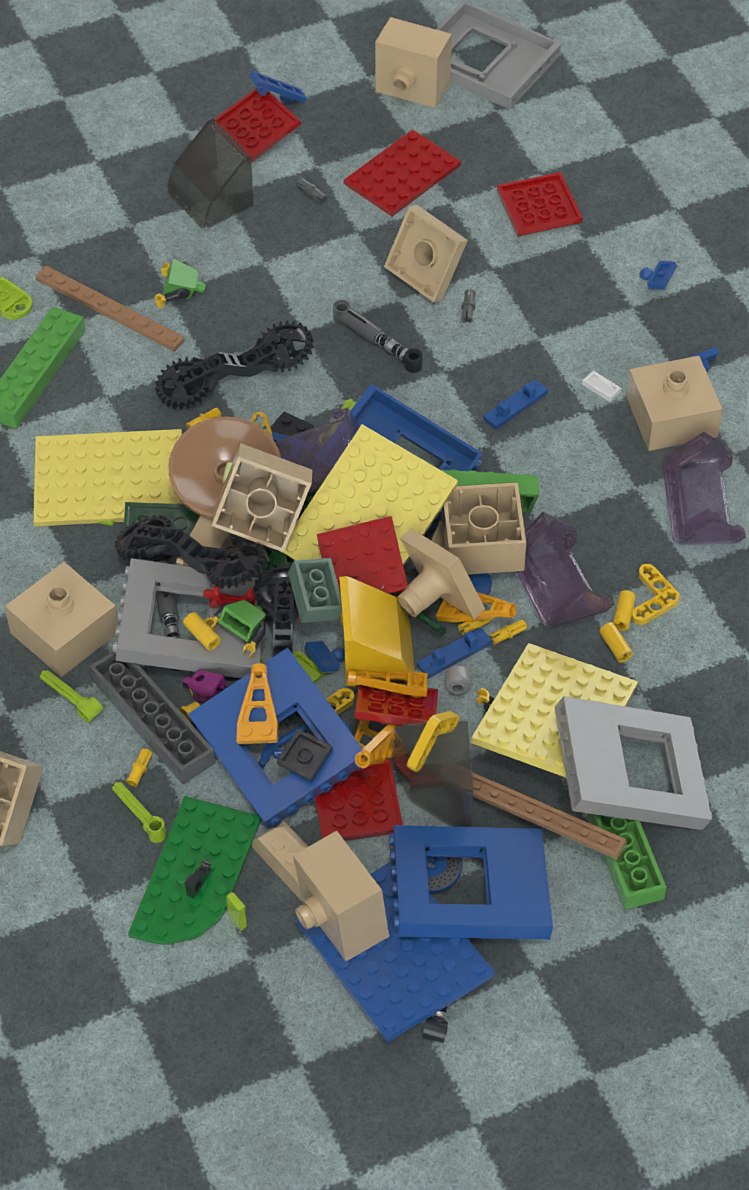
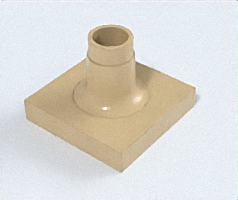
(425, 253)
(439, 577)

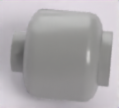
(458, 679)

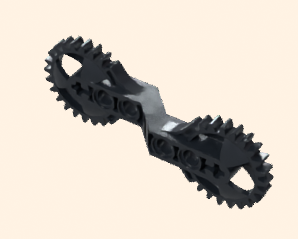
(200, 375)
(222, 566)
(281, 610)

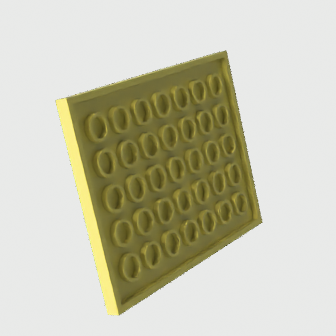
(96, 473)
(368, 484)
(523, 713)

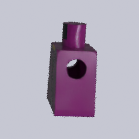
(204, 685)

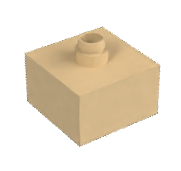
(413, 62)
(673, 402)
(262, 497)
(485, 528)
(62, 619)
(17, 790)
(340, 896)

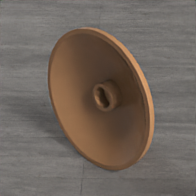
(201, 458)

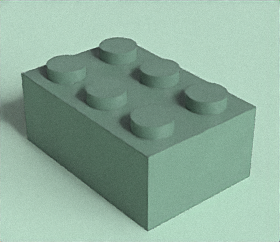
(315, 590)

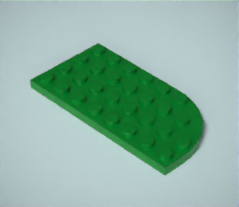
(197, 834)

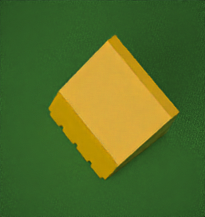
(374, 630)

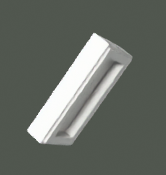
(601, 386)

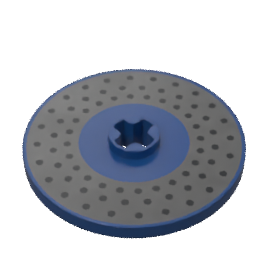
(444, 874)

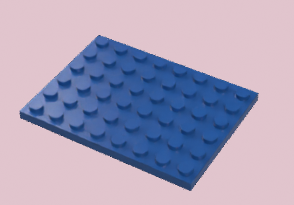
(403, 977)

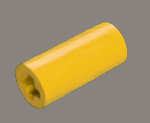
(624, 610)
(202, 631)
(616, 642)

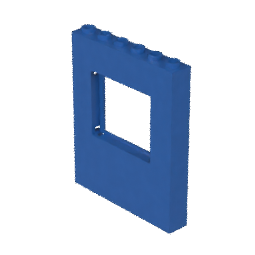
(394, 419)
(289, 687)
(513, 875)

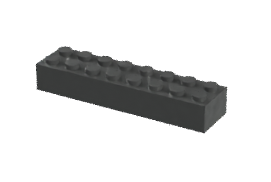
(153, 717)

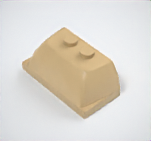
(208, 536)
(277, 850)

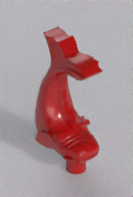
(218, 599)

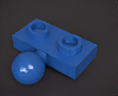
(660, 276)
(323, 657)

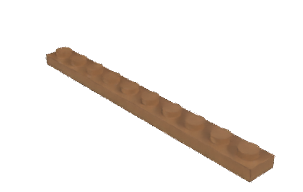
(110, 308)
(547, 817)

